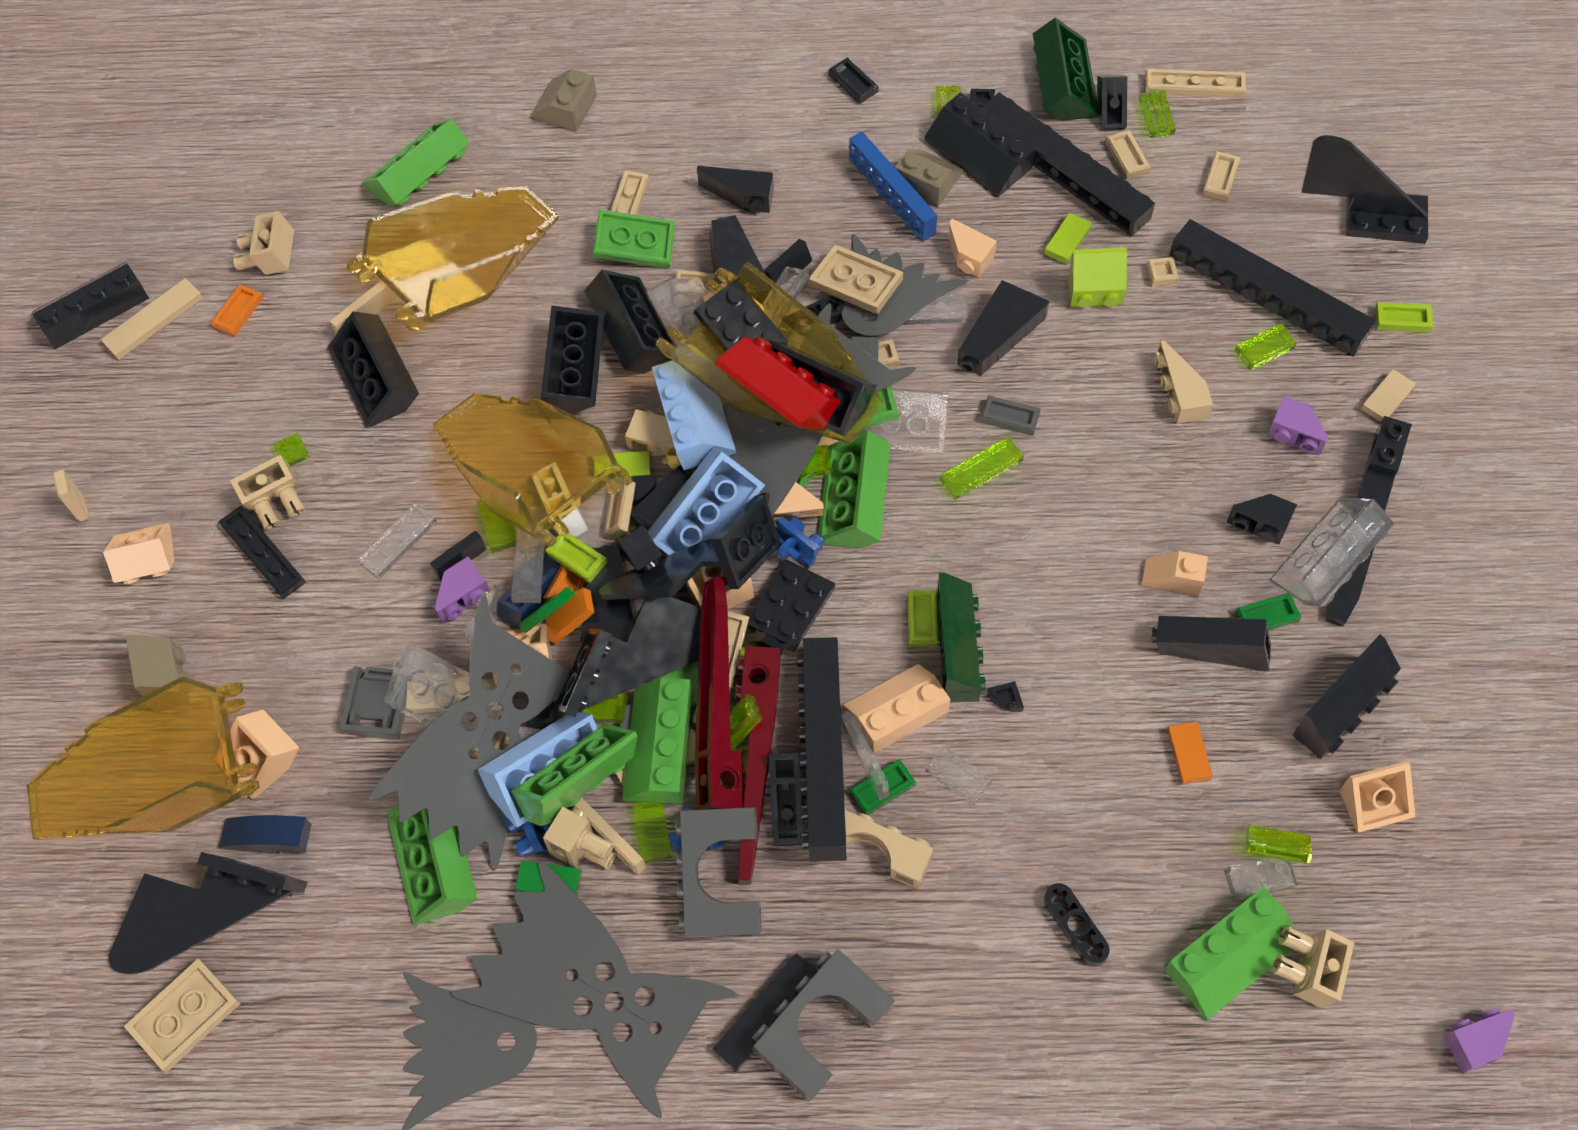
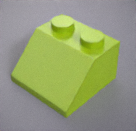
(1097, 277)

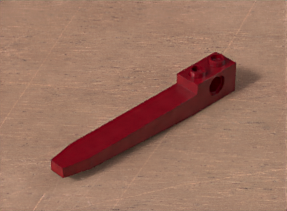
(762, 662)
(713, 733)

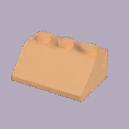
(899, 707)

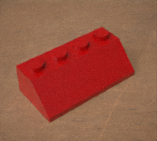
(779, 383)

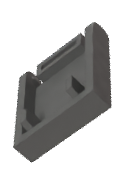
(366, 702)

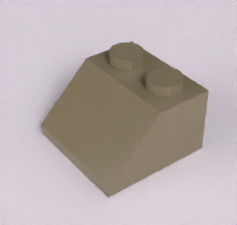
(566, 100)
(928, 175)
(154, 662)

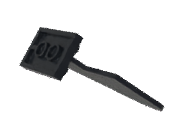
(1374, 202)
(737, 548)
(659, 643)
(175, 917)

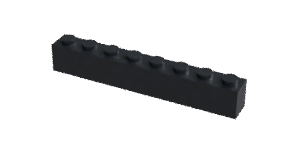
(1075, 169)
(1272, 287)
(823, 750)

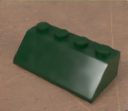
(1065, 72)
(959, 639)

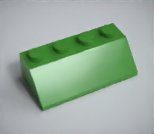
(417, 163)
(855, 492)
(663, 728)
(575, 773)
(431, 870)
(1231, 954)

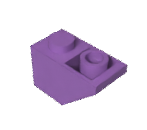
(1298, 426)
(459, 590)
(1480, 1042)

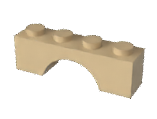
(906, 856)

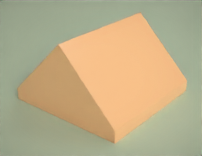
(1379, 796)

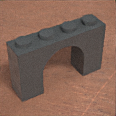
(701, 912)
(780, 1043)

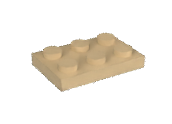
(856, 279)
(182, 1015)

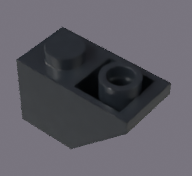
(1263, 516)

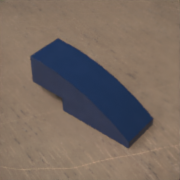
(516, 612)
(266, 834)

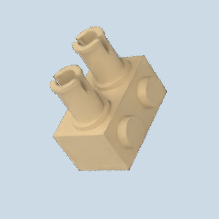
(268, 244)
(265, 484)
(572, 840)
(1323, 965)

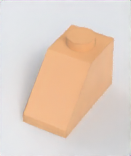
(970, 248)
(798, 504)
(1176, 572)

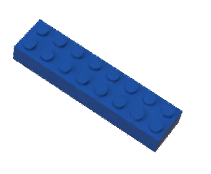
(892, 186)

